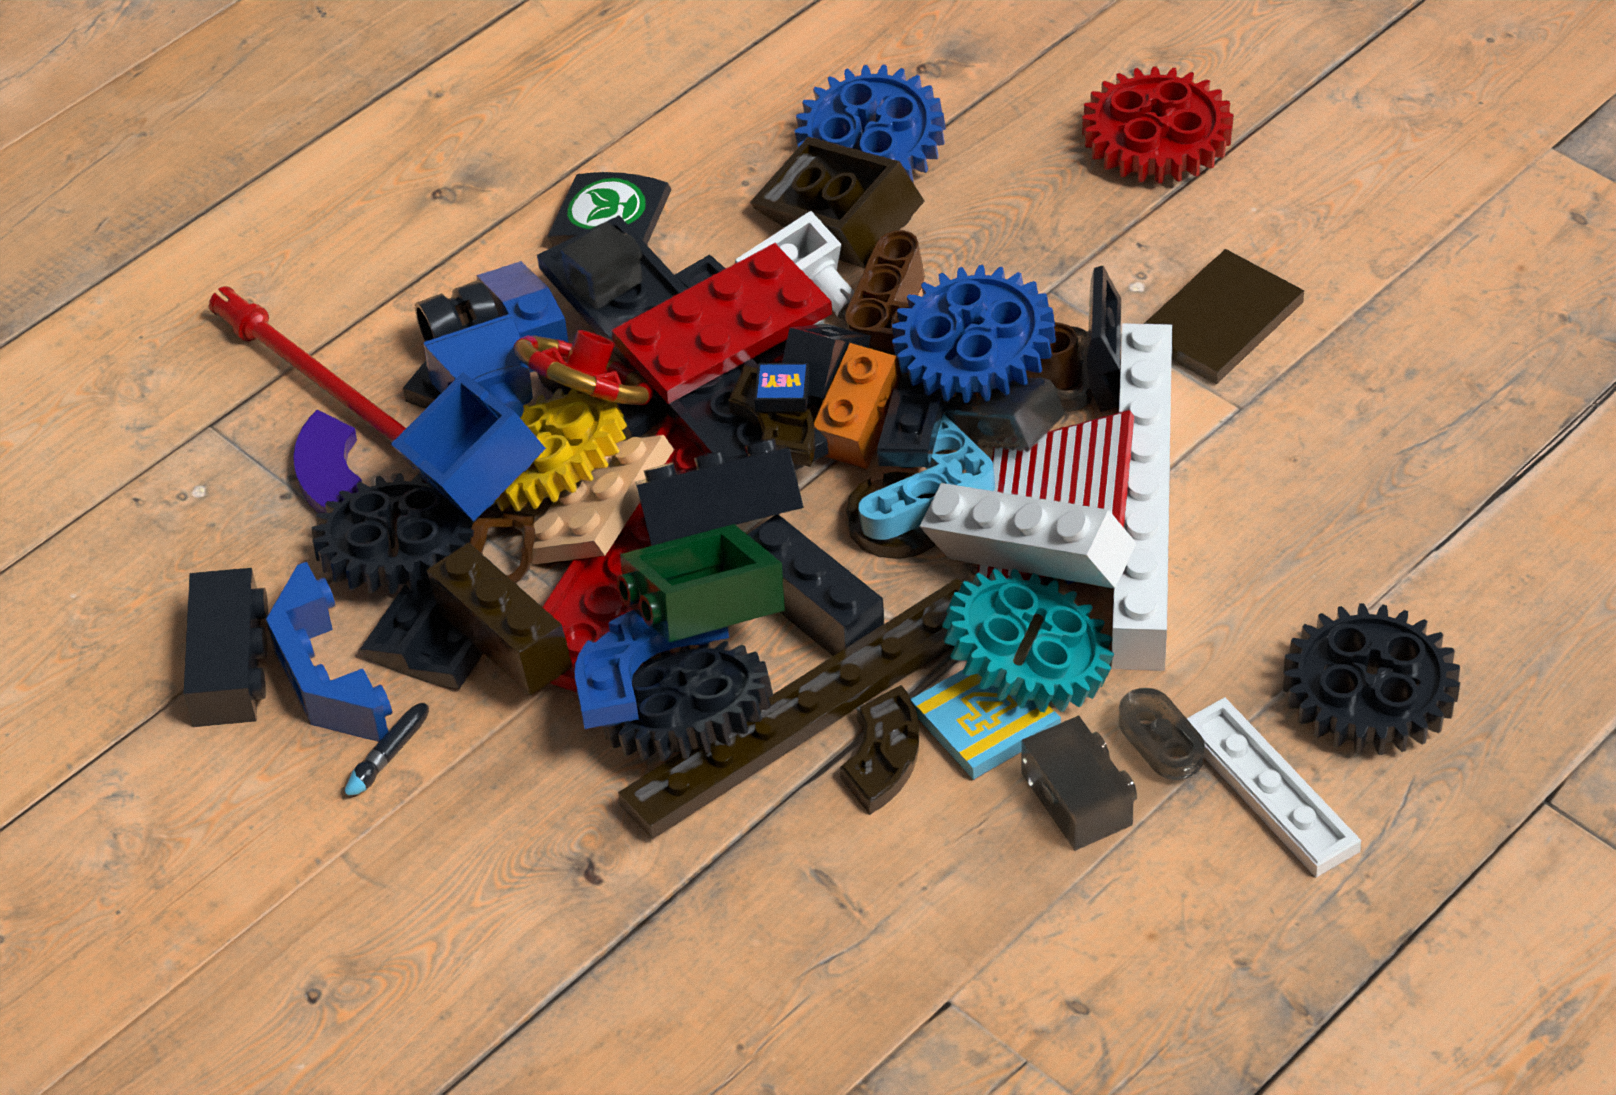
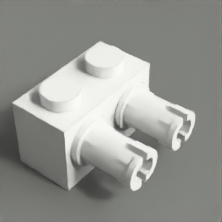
(816, 254)

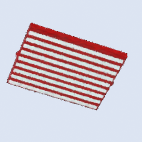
(1071, 465)

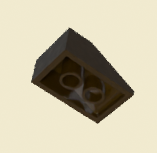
(847, 190)

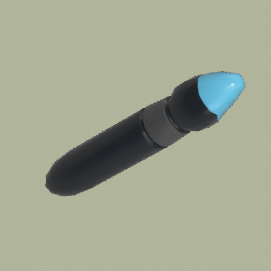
(385, 750)

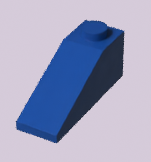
(528, 299)

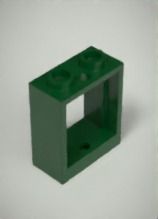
(701, 582)

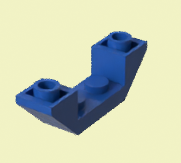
(342, 704)

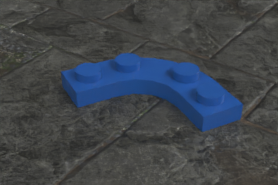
(607, 667)

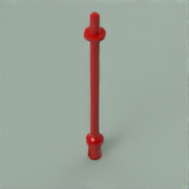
(251, 323)

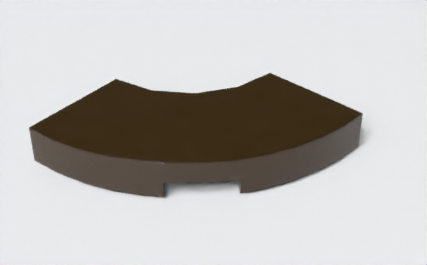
(787, 428)
(887, 751)

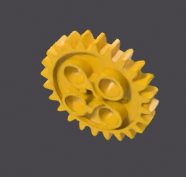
(576, 436)

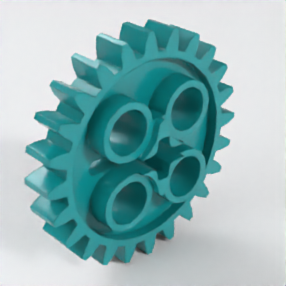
(1065, 659)

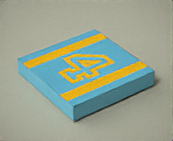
(975, 724)

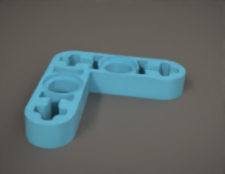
(897, 509)

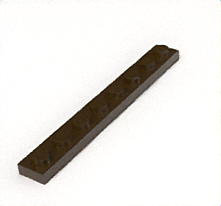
(794, 716)

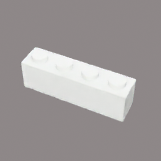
(1028, 535)

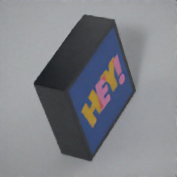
(782, 387)

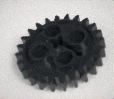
(359, 533)
(1371, 678)
(693, 700)

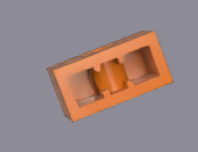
(858, 404)

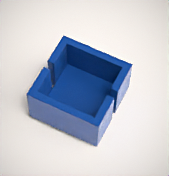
(468, 446)

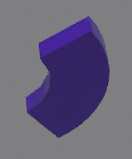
(322, 460)

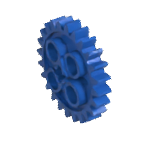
(877, 117)
(974, 333)

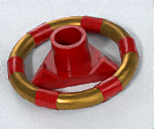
(584, 367)

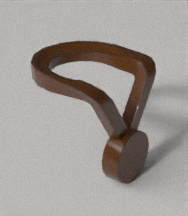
(518, 520)

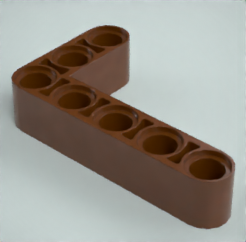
(897, 271)

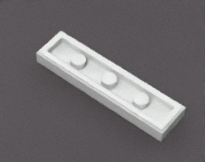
(1274, 789)

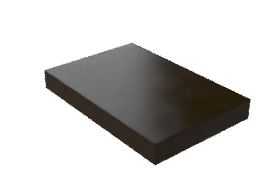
(1225, 314)

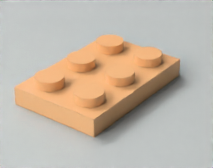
(593, 516)

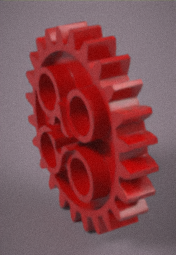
(1157, 124)

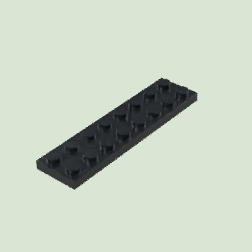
(702, 412)

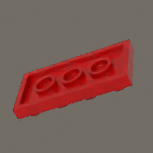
(721, 322)

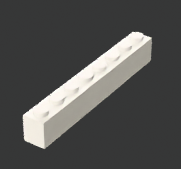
(1143, 588)

